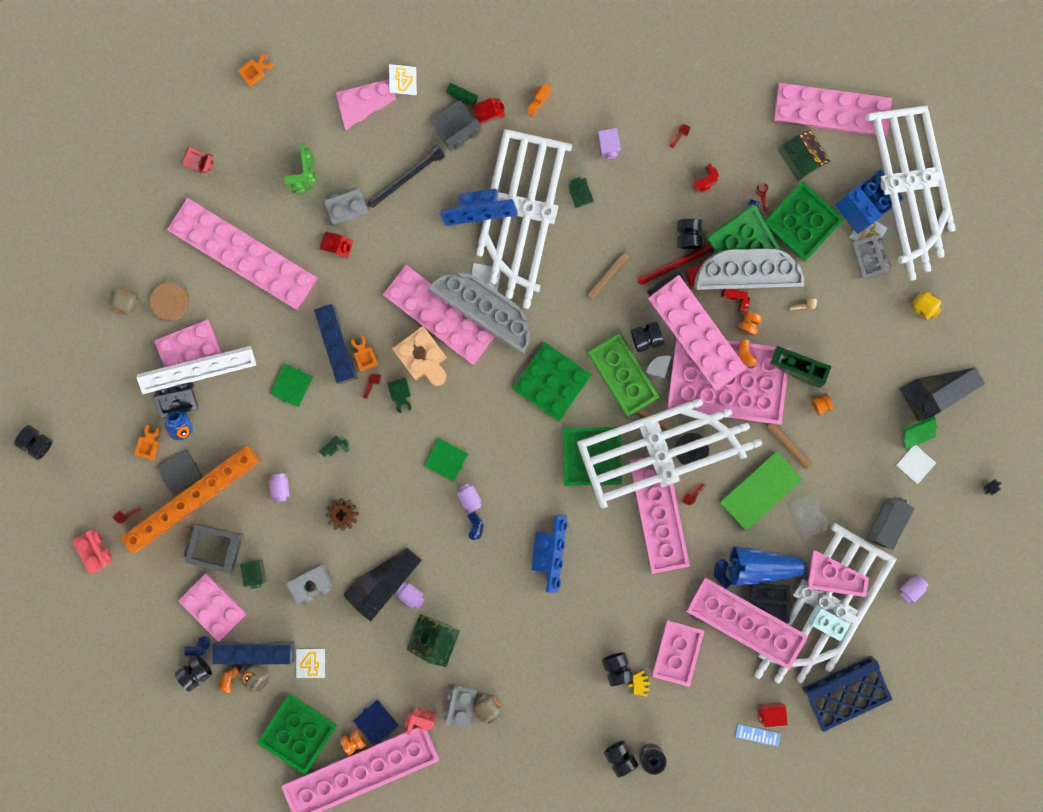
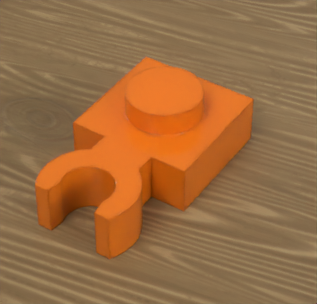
(253, 72)
(540, 96)
(365, 356)
(147, 446)

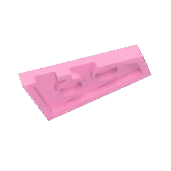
(363, 100)
(835, 577)

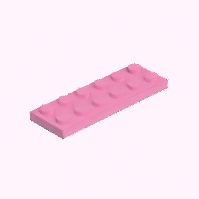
(829, 109)
(411, 295)
(696, 333)
(660, 523)
(747, 623)

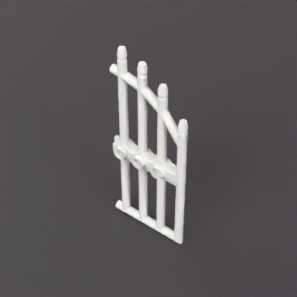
(908, 181)
(527, 208)
(658, 449)
(833, 605)

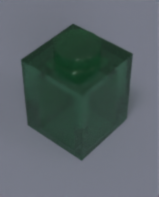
(253, 573)

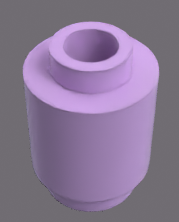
(279, 487)
(469, 498)
(913, 589)
(410, 595)

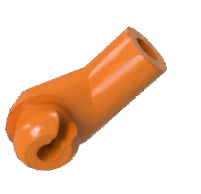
(745, 356)
(226, 677)

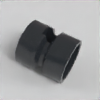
(689, 240)
(647, 336)
(30, 440)
(616, 662)
(196, 671)
(652, 759)
(622, 761)

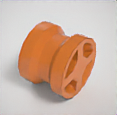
(822, 404)

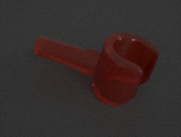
(683, 130)
(762, 194)
(373, 379)
(690, 499)
(120, 518)

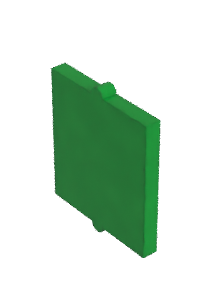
(291, 385)
(919, 432)
(446, 459)

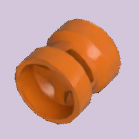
(750, 323)
(353, 742)

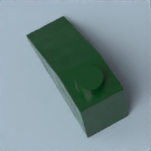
(801, 367)

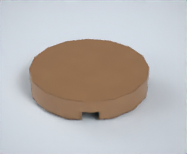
(169, 301)

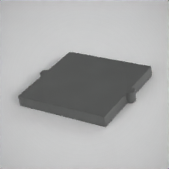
(179, 472)

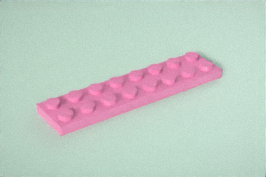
(242, 254)
(361, 772)

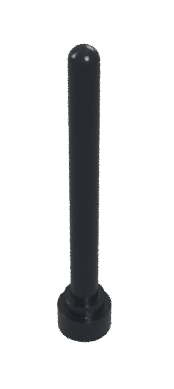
(435, 155)

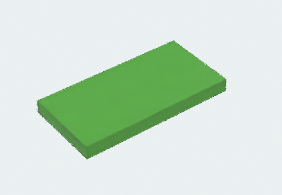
(623, 375)
(760, 490)

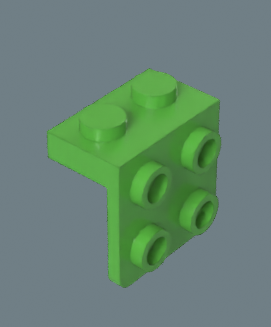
(305, 181)

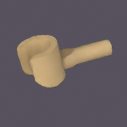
(810, 305)

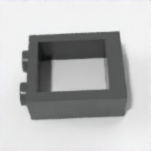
(890, 522)
(232, 553)

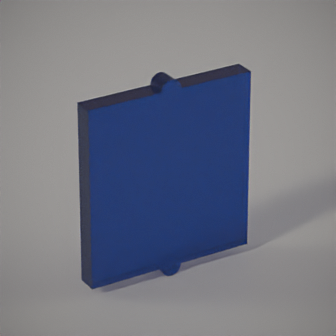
(375, 722)

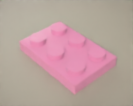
(188, 344)
(212, 607)
(678, 653)

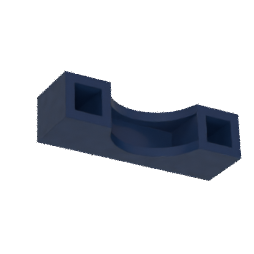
(334, 343)
(252, 653)

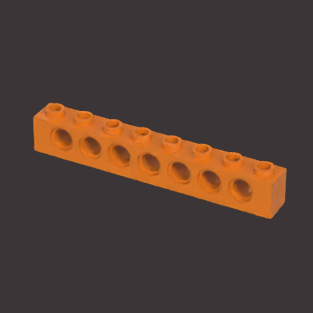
(190, 499)

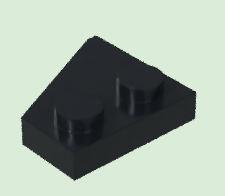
(772, 599)

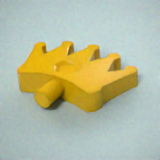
(638, 684)

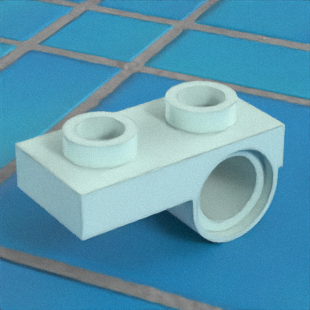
(828, 623)

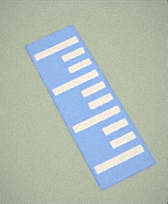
(758, 735)

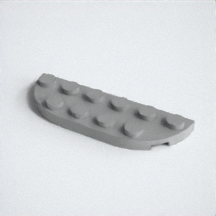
(749, 270)
(484, 307)

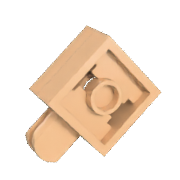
(422, 357)

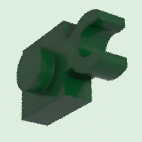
(400, 391)

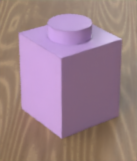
(609, 143)

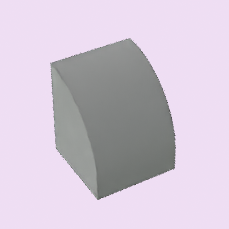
(658, 367)

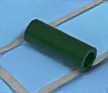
(461, 94)

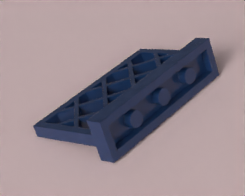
(845, 677)

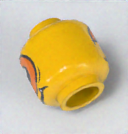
(927, 305)

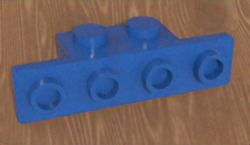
(478, 207)
(549, 553)

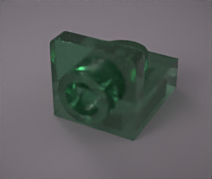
(580, 192)
(331, 447)

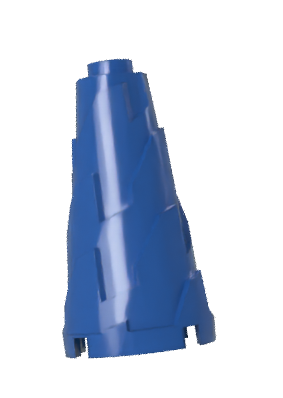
(756, 566)

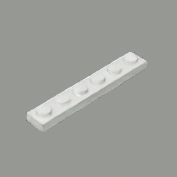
(196, 369)

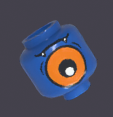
(178, 425)

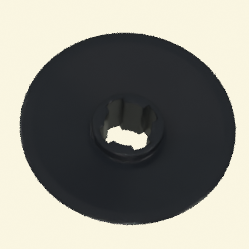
(700, 453)

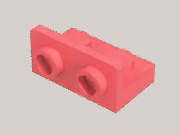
(92, 551)
(422, 718)

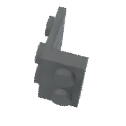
(456, 126)

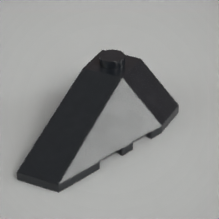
(936, 393)
(377, 586)

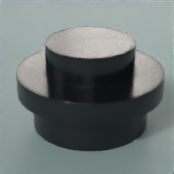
(992, 487)

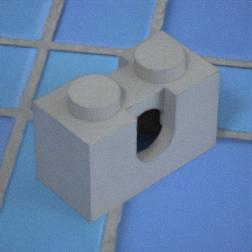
(299, 588)

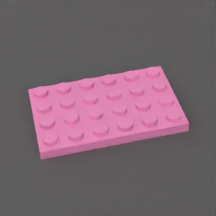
(752, 395)

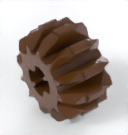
(346, 520)

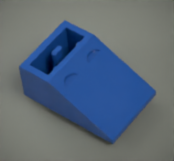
(865, 203)

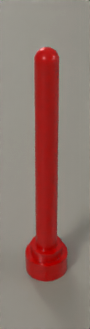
(675, 264)

